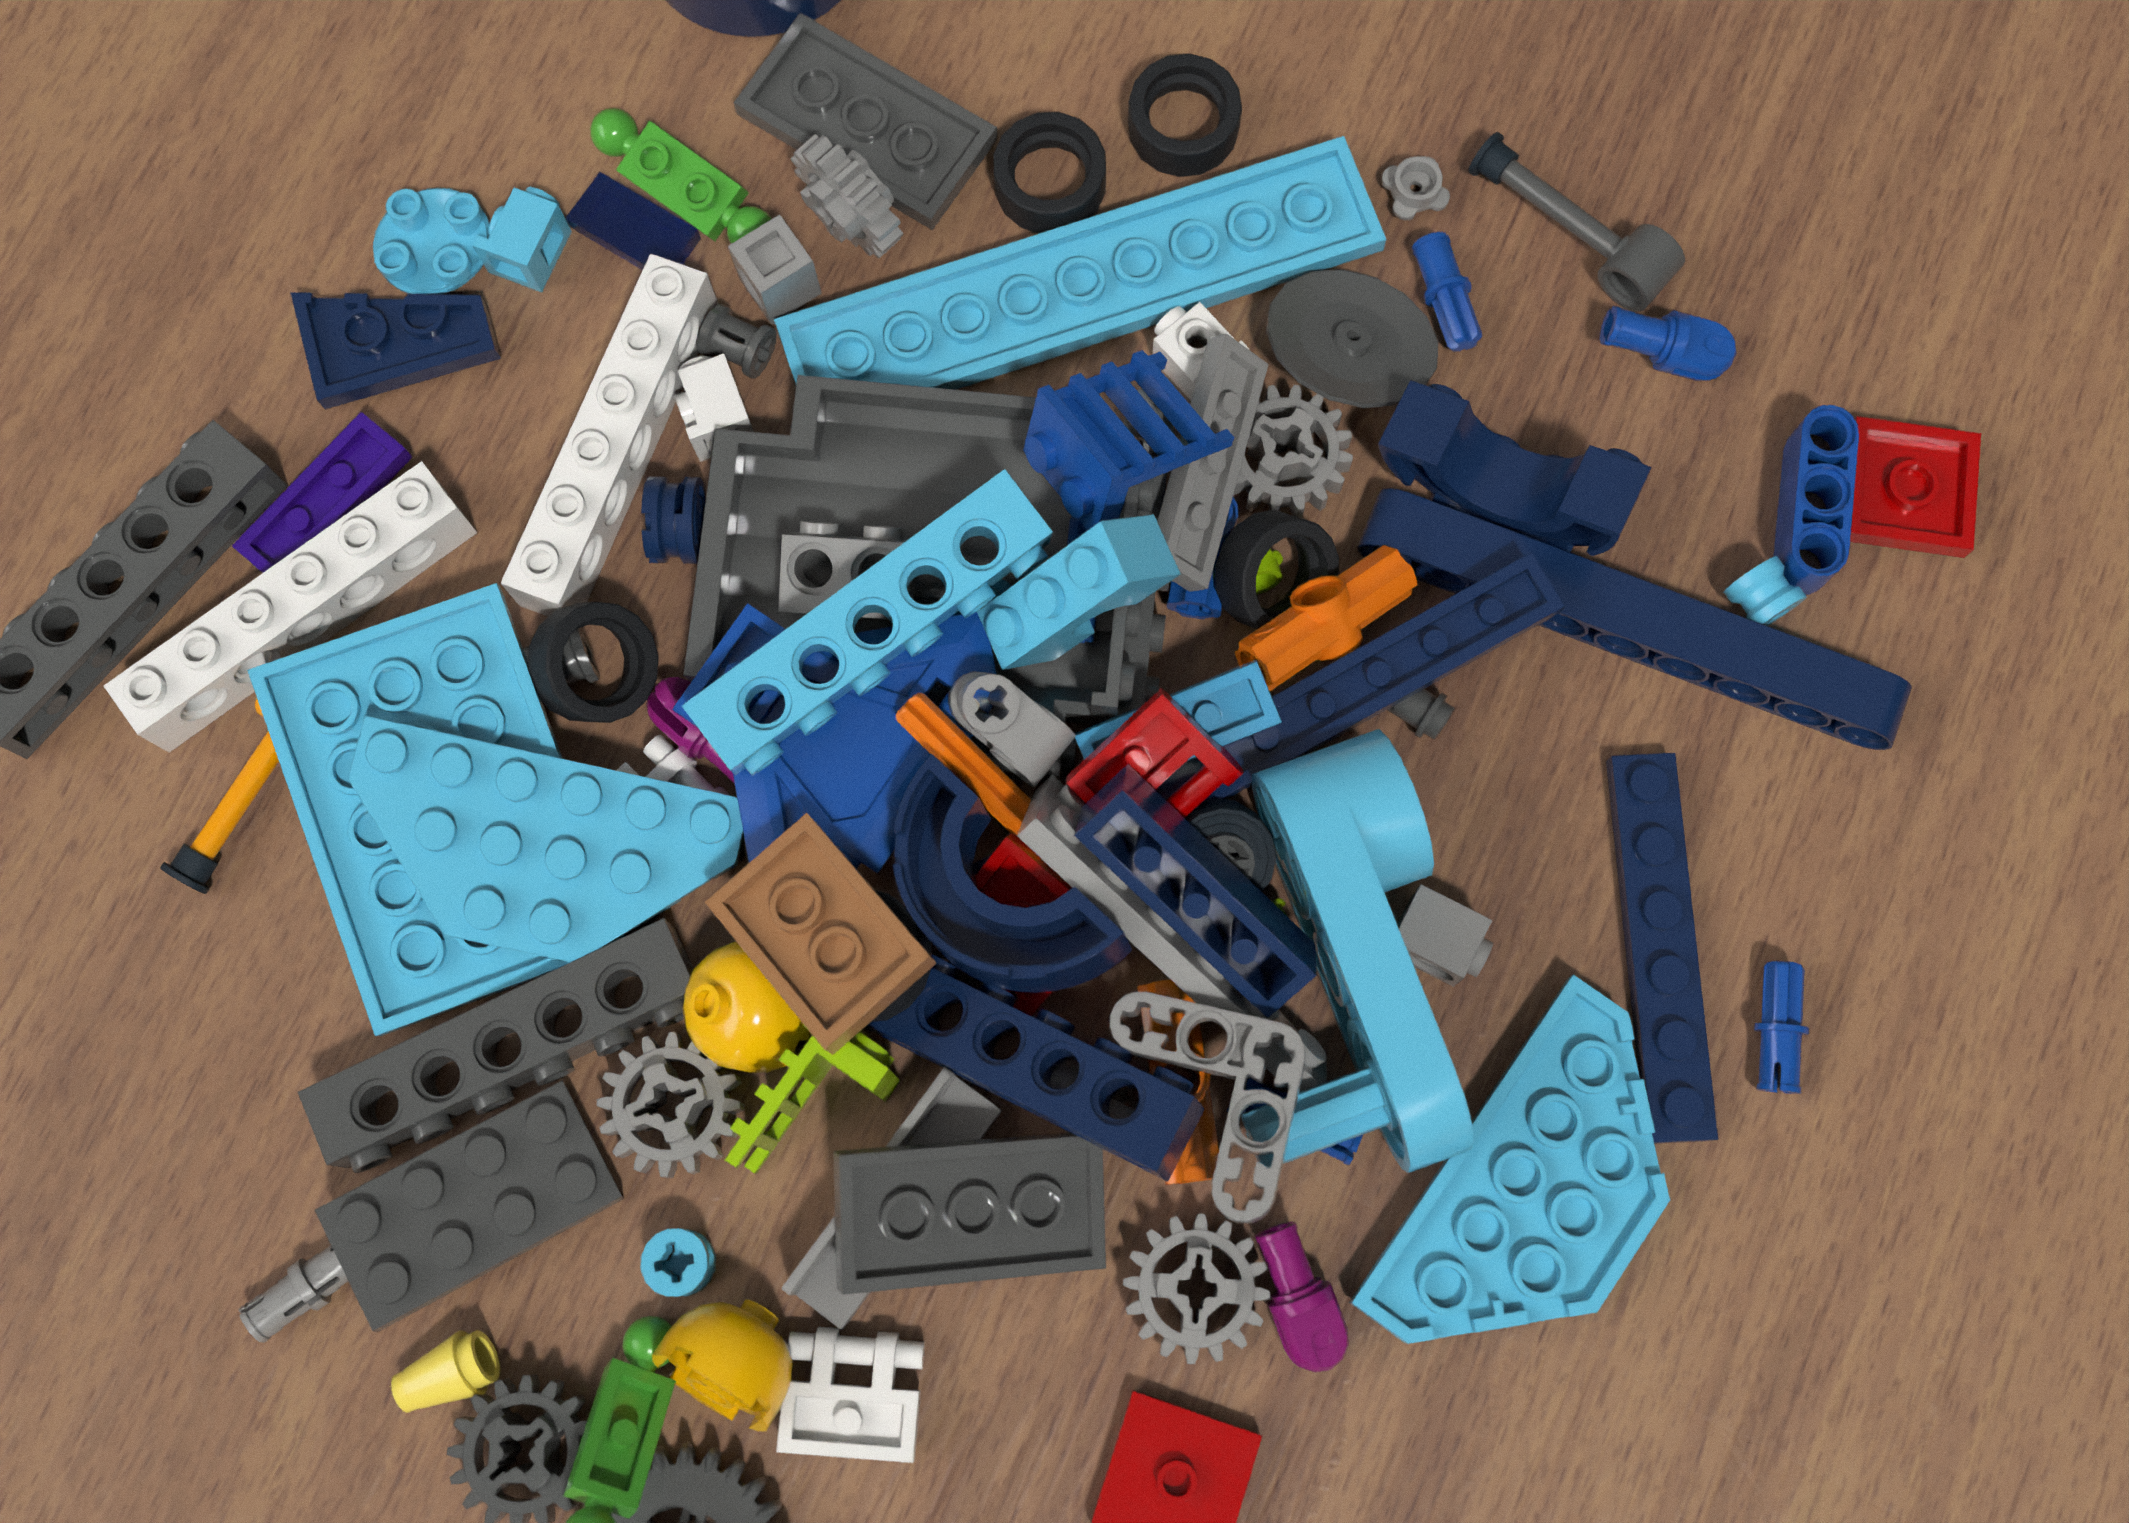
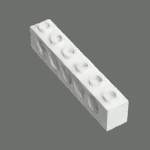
(610, 440)
(290, 608)

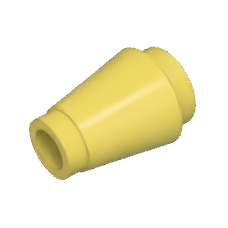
(448, 1372)

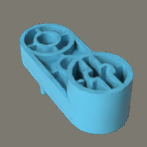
(1341, 838)

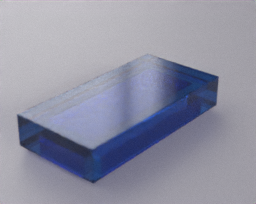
(630, 224)

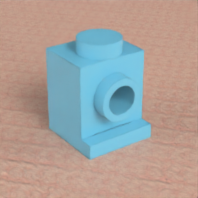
(524, 238)

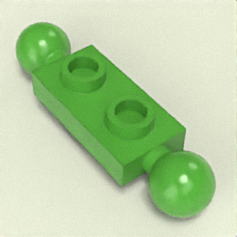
(676, 176)
(622, 1429)

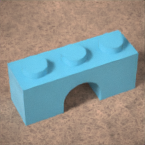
(1099, 571)

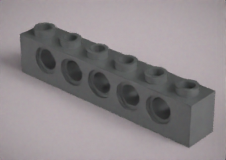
(151, 583)
(345, 1104)

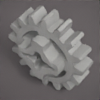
(847, 196)
(1290, 424)
(681, 1132)
(1228, 1291)

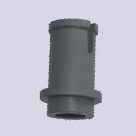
(1424, 712)

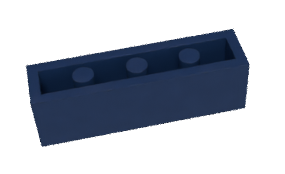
(1197, 891)

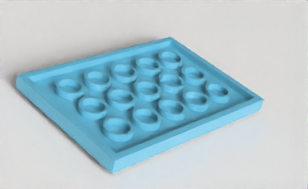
(432, 669)

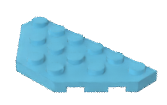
(537, 844)
(1545, 1198)

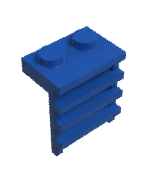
(1091, 452)

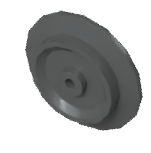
(1351, 337)

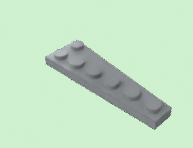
(1050, 834)

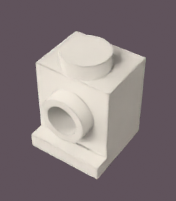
(1175, 334)
(709, 402)

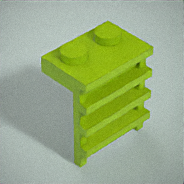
(858, 1059)

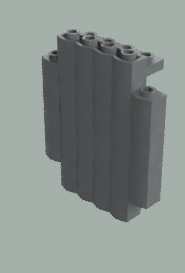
(903, 461)

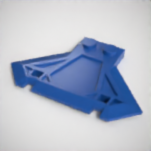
(862, 758)

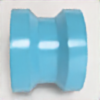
(1765, 592)
(692, 1261)

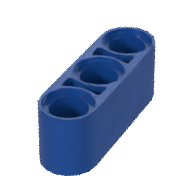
(1831, 478)

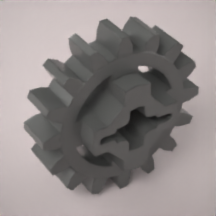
(503, 1432)

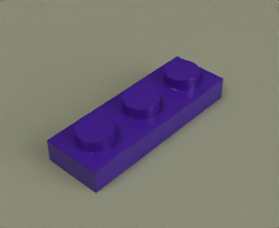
(334, 484)

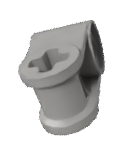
(1016, 731)

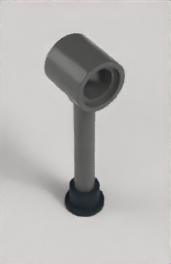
(1635, 265)

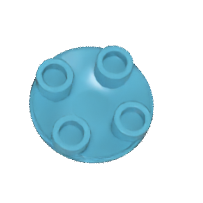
(428, 240)

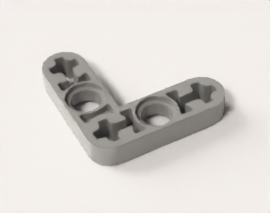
(1235, 1062)

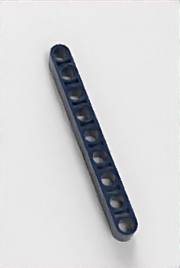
(1652, 623)

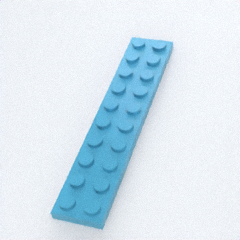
(1094, 276)

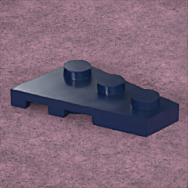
(380, 345)

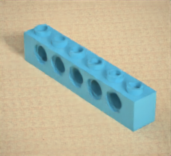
(992, 511)

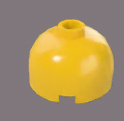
(738, 1013)
(730, 1360)

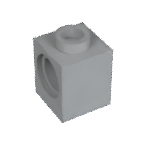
(775, 269)
(1444, 936)

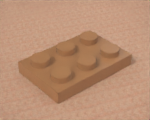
(820, 933)

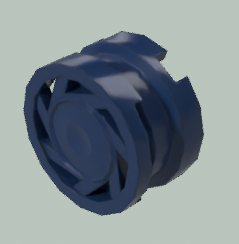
(673, 518)

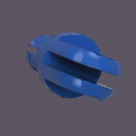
(1675, 343)

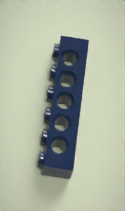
(1148, 1138)

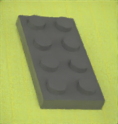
(903, 129)
(468, 1206)
(967, 1211)

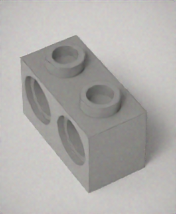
(847, 558)

